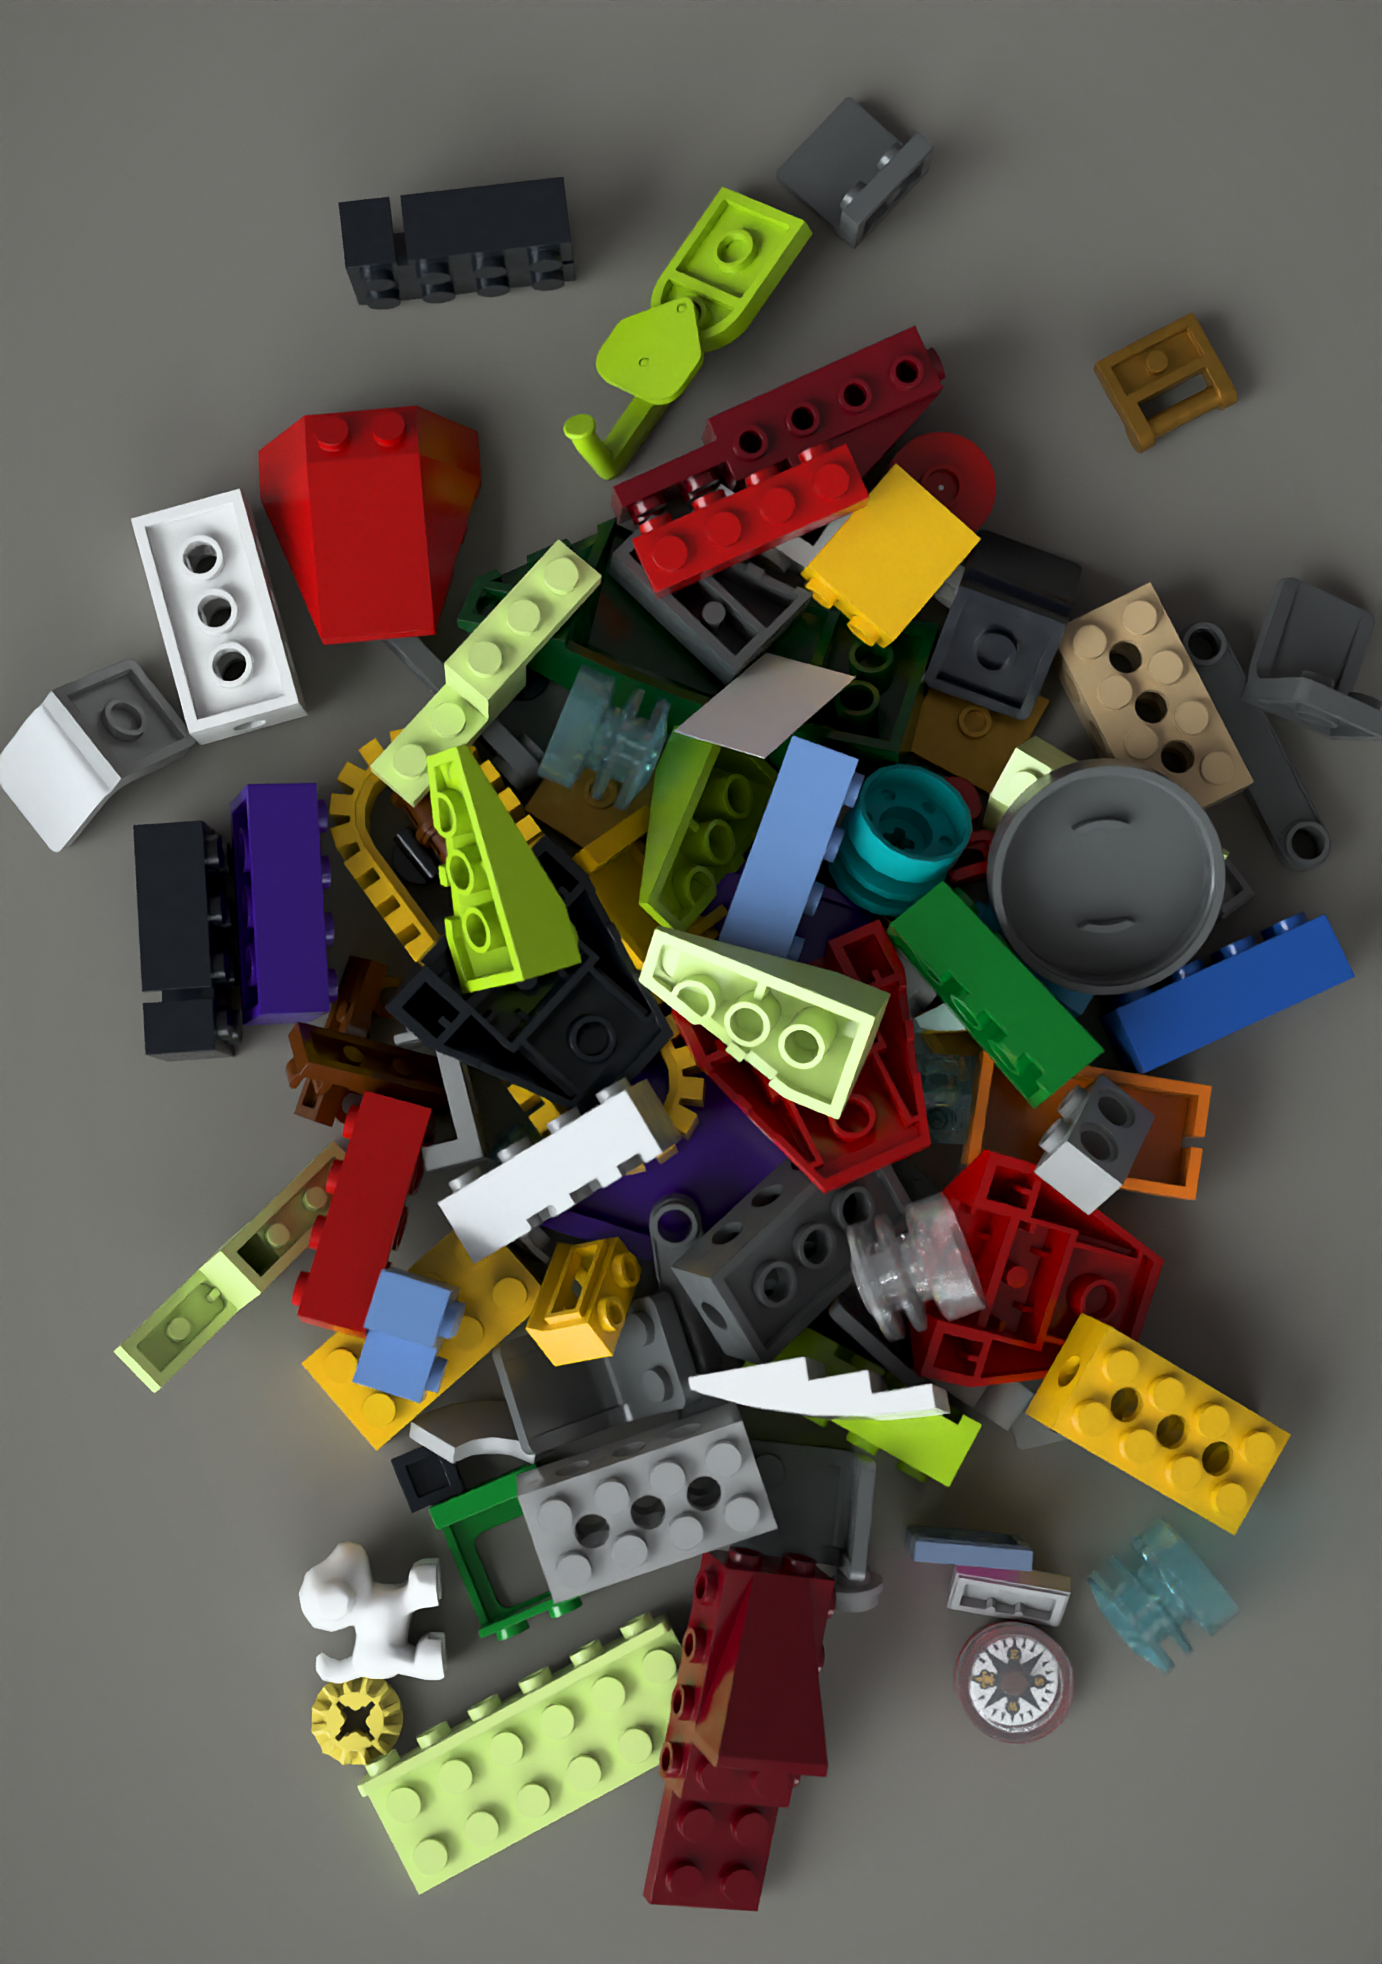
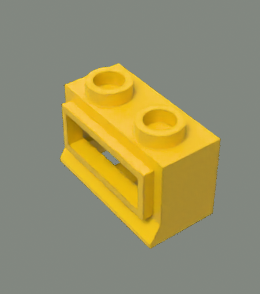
(588, 1326)

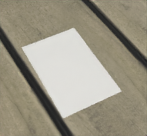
(764, 705)

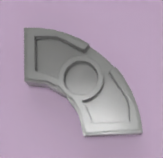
(470, 1430)

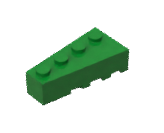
(992, 993)

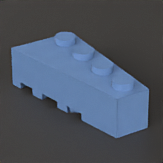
(789, 849)

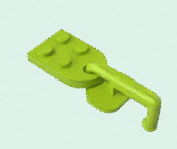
(696, 307)

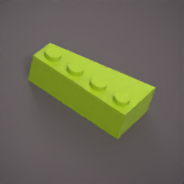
(922, 1444)

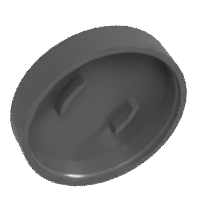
(1105, 876)

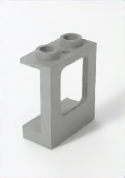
(471, 1142)

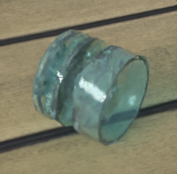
(605, 738)
(1162, 1595)

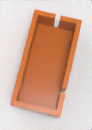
(1009, 1125)

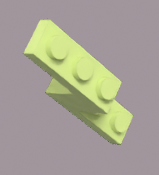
(488, 668)
(230, 1276)

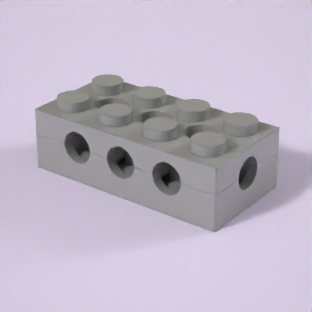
(638, 1538)

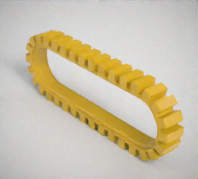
(387, 893)

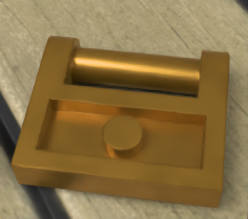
(1155, 367)

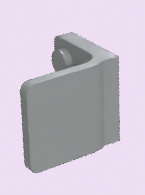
(88, 746)

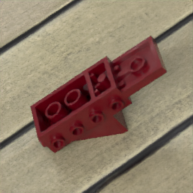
(853, 401)
(739, 1725)

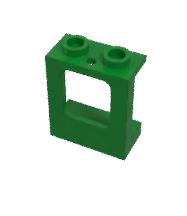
(466, 1517)

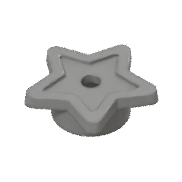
(533, 1243)

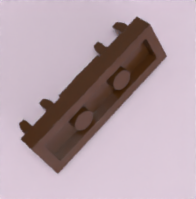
(351, 1015)
(363, 1066)

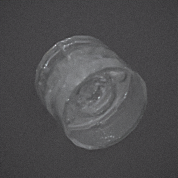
(915, 1267)

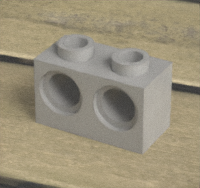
(1093, 1143)

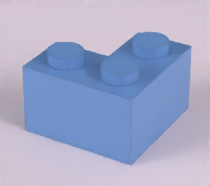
(406, 1334)

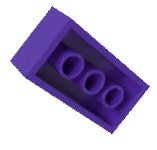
(282, 904)

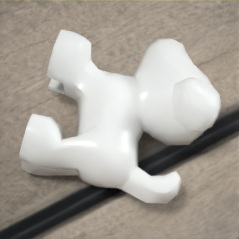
(344, 1595)

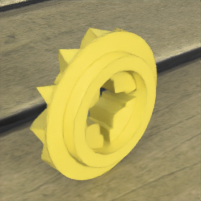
(384, 1720)

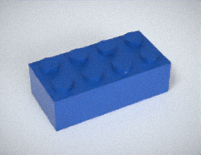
(1238, 990)

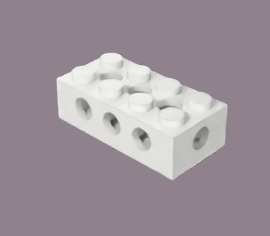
(185, 601)

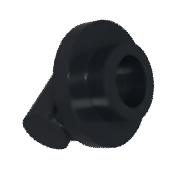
(413, 860)

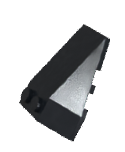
(550, 1033)

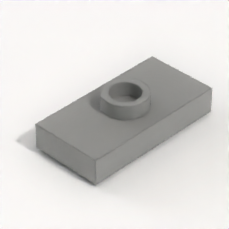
(1010, 1594)

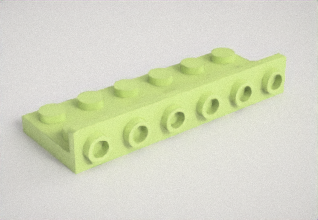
(528, 1755)

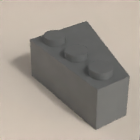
(721, 618)

